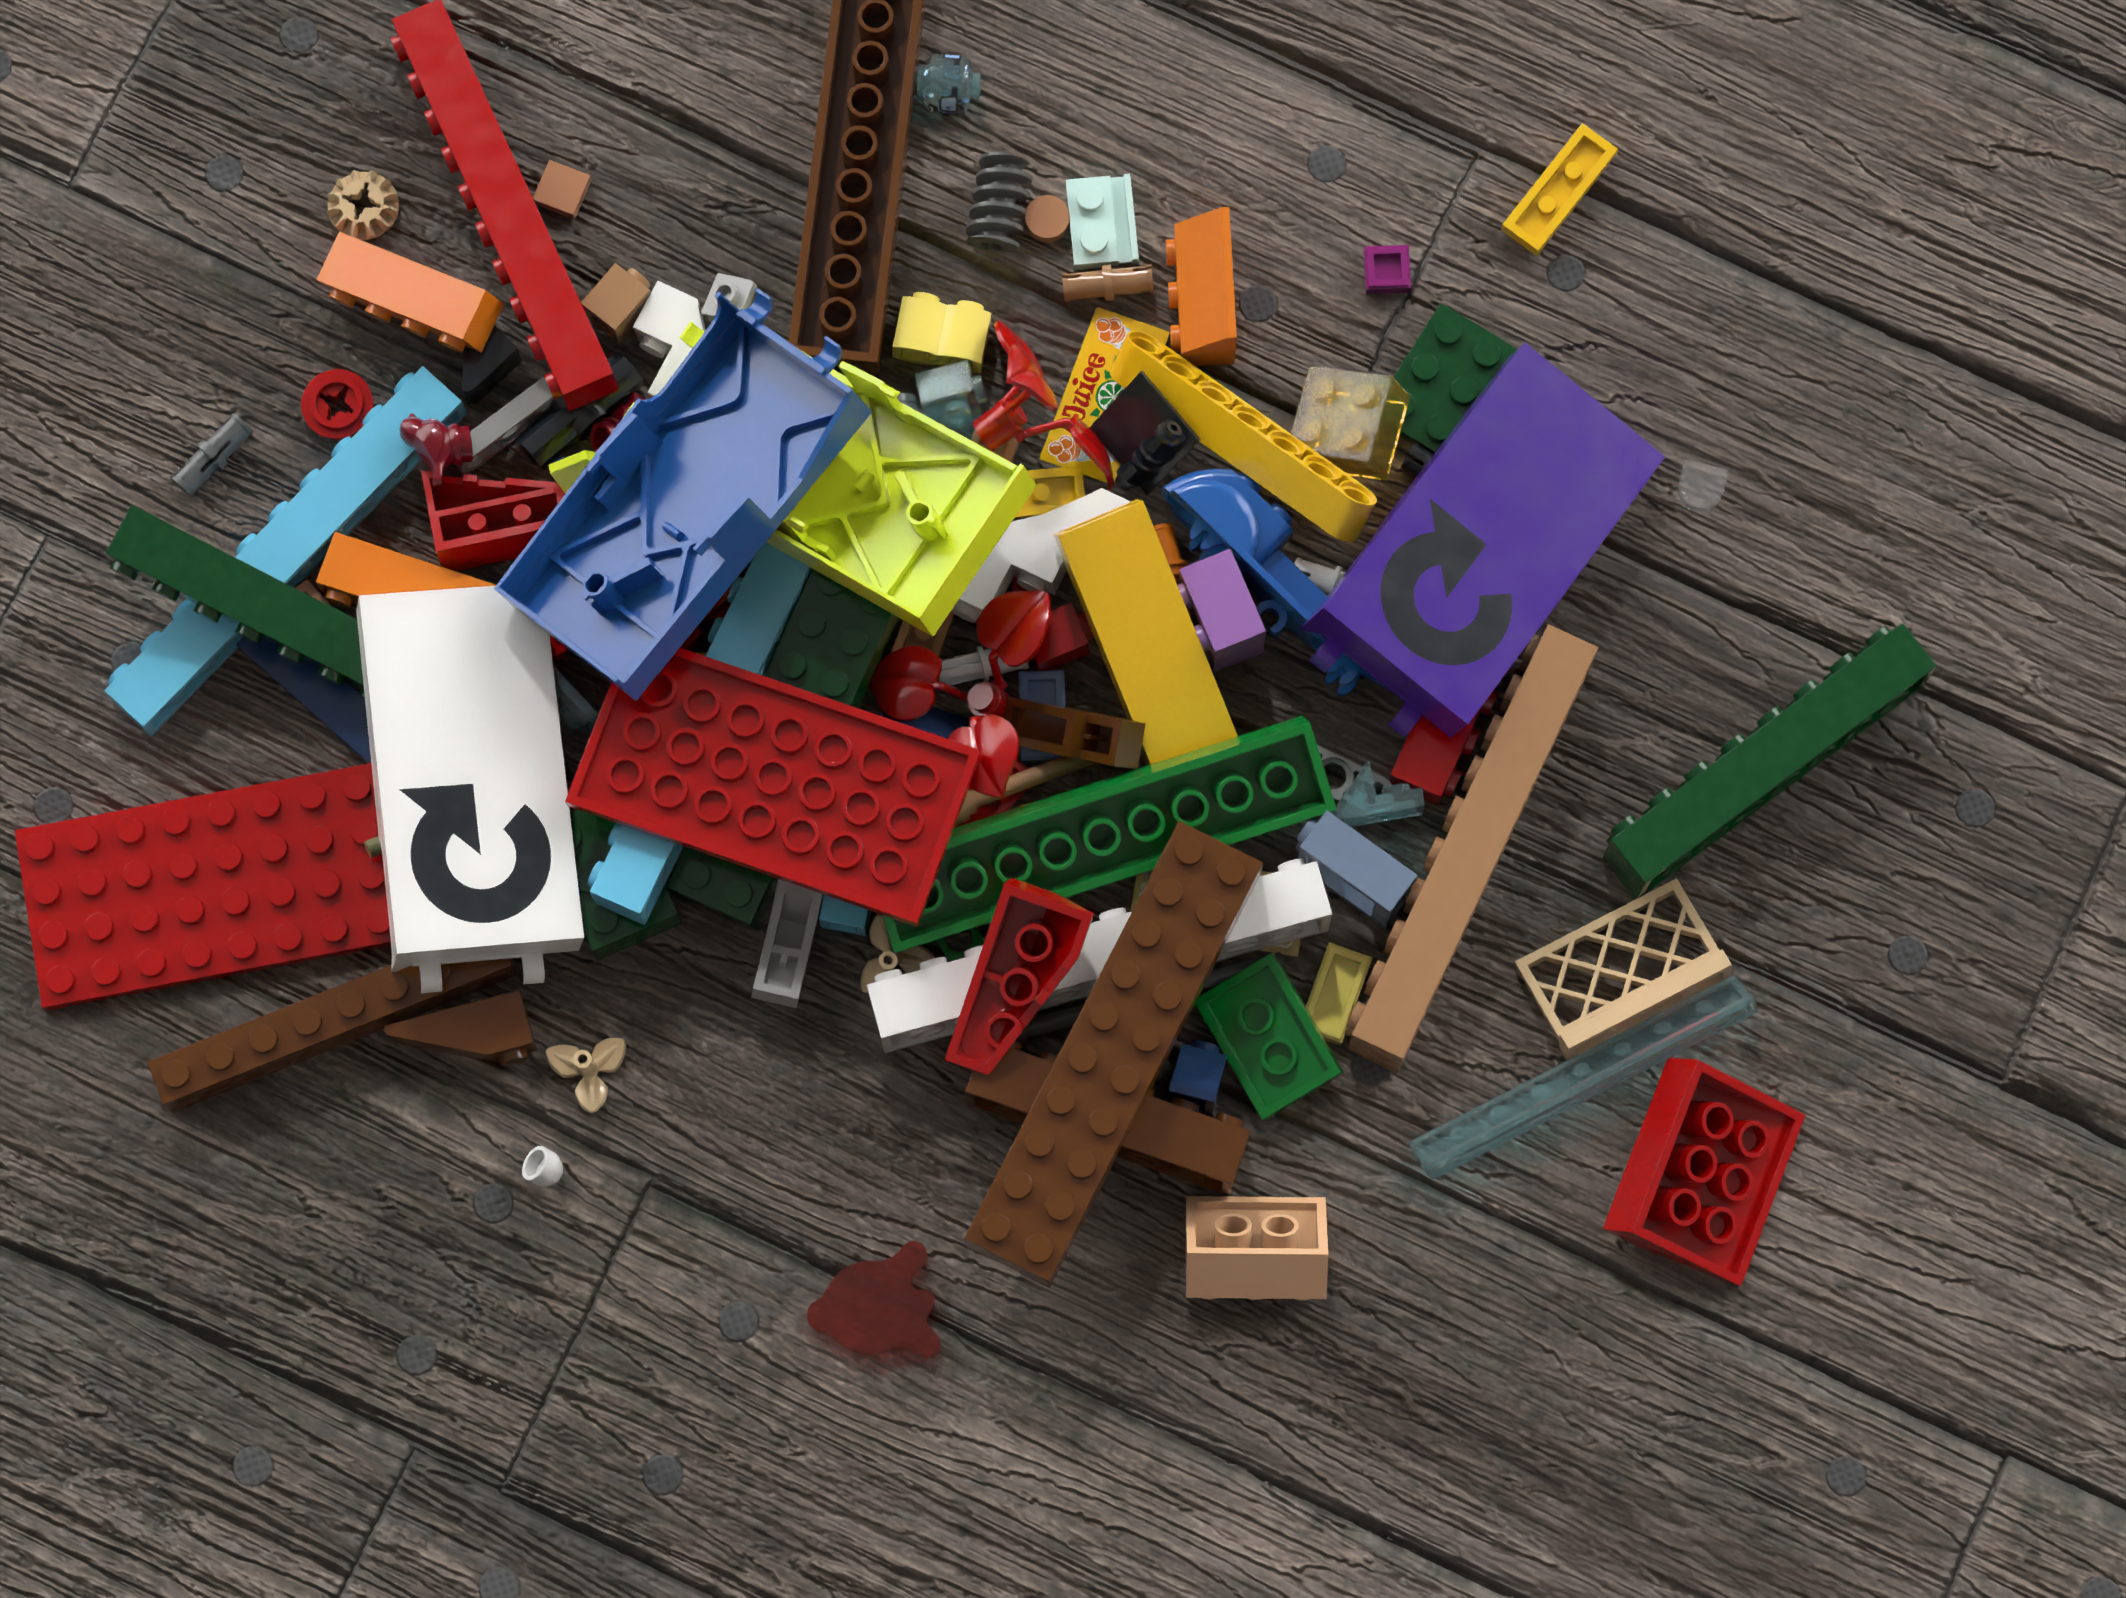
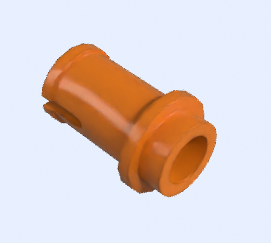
(1170, 546)

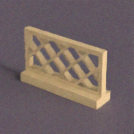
(1632, 1006)

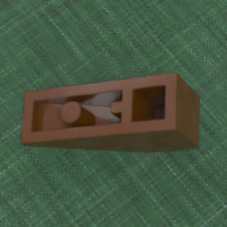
(479, 1030)

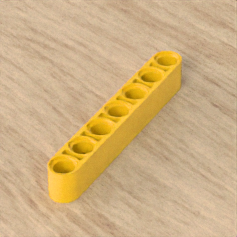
(1249, 439)

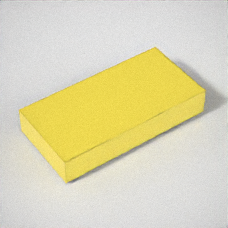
(1337, 990)

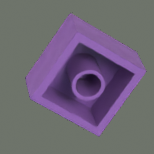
(1222, 610)

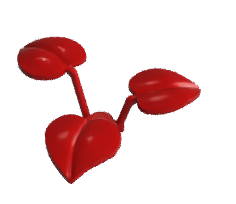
(1007, 416)
(908, 677)

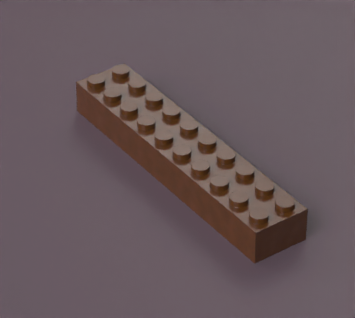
(857, 179)
(1113, 1054)

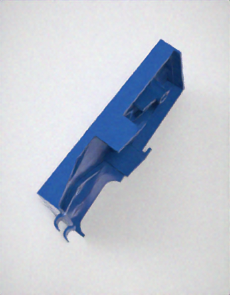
(684, 496)

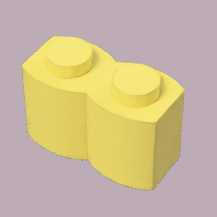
(940, 332)

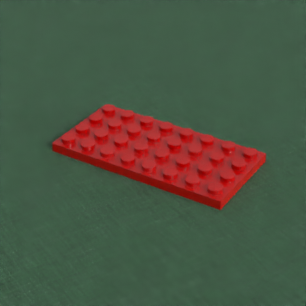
(778, 782)
(204, 887)

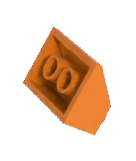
(1203, 289)

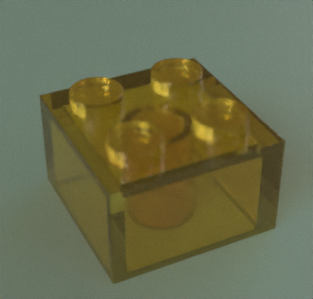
(1351, 419)

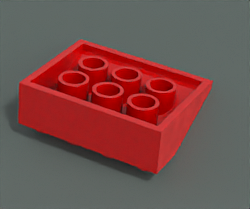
(1704, 1170)

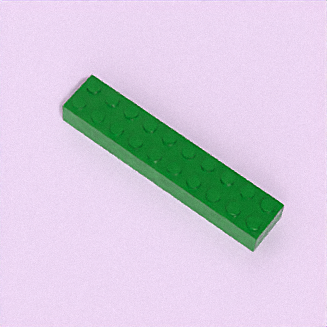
(1124, 825)

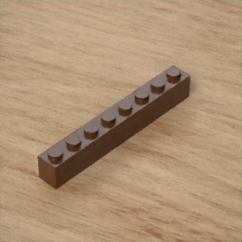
(311, 1029)

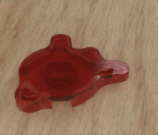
(877, 1308)

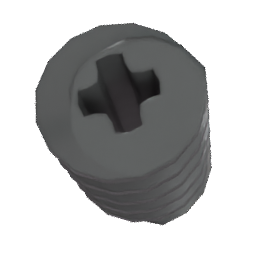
(996, 202)

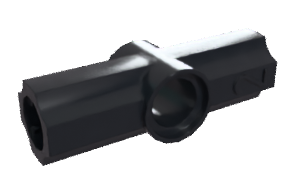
(560, 428)

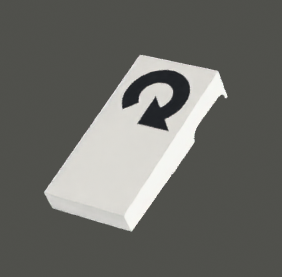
(468, 781)

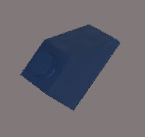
(1198, 1075)

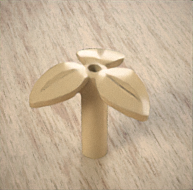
(888, 960)
(570, 1062)

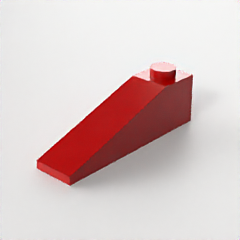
(1022, 961)

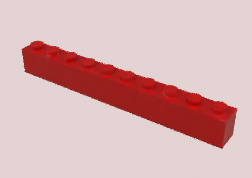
(505, 206)

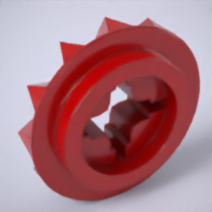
(332, 385)

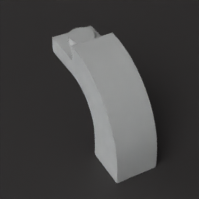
(787, 944)

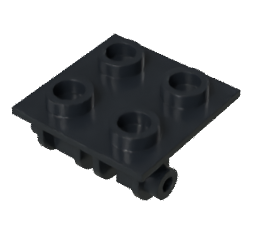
(1144, 435)

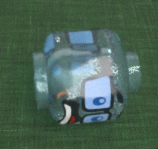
(948, 83)

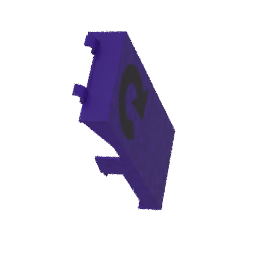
(1484, 543)

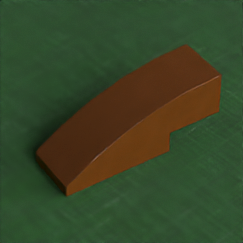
(1076, 732)

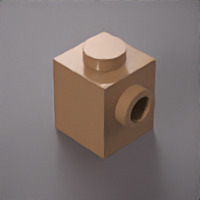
(617, 301)

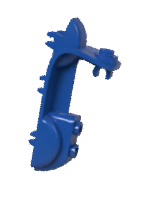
(1229, 513)

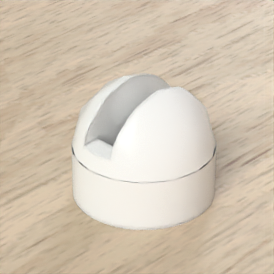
(542, 1167)

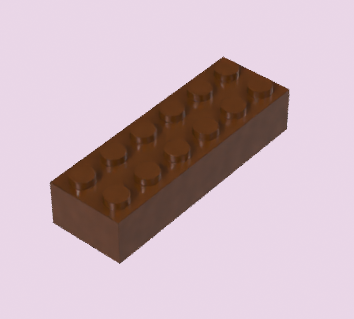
(1163, 1137)

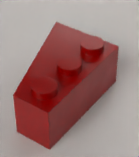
(486, 520)

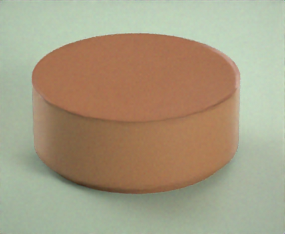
(1047, 219)

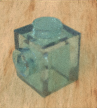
(951, 394)

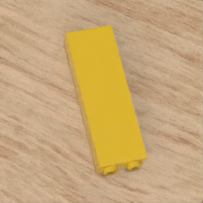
(1144, 632)

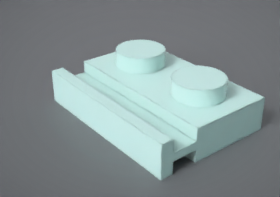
(1102, 221)

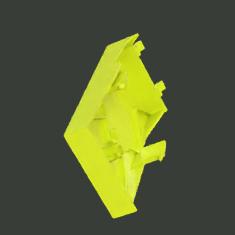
(902, 507)

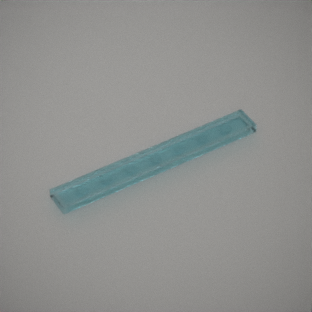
(1583, 1077)

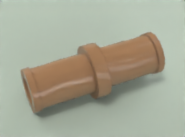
(1108, 282)

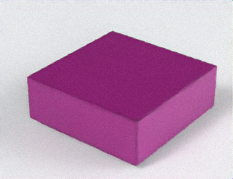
(1387, 269)

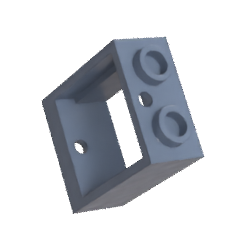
(1356, 868)

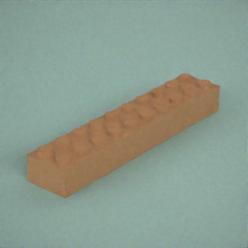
(1474, 843)

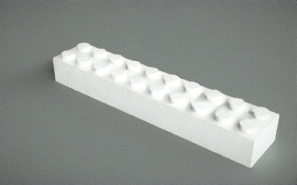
(929, 1001)

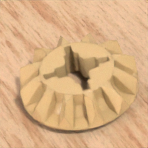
(372, 221)

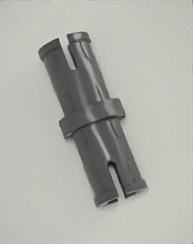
(211, 455)

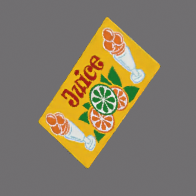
(1092, 388)

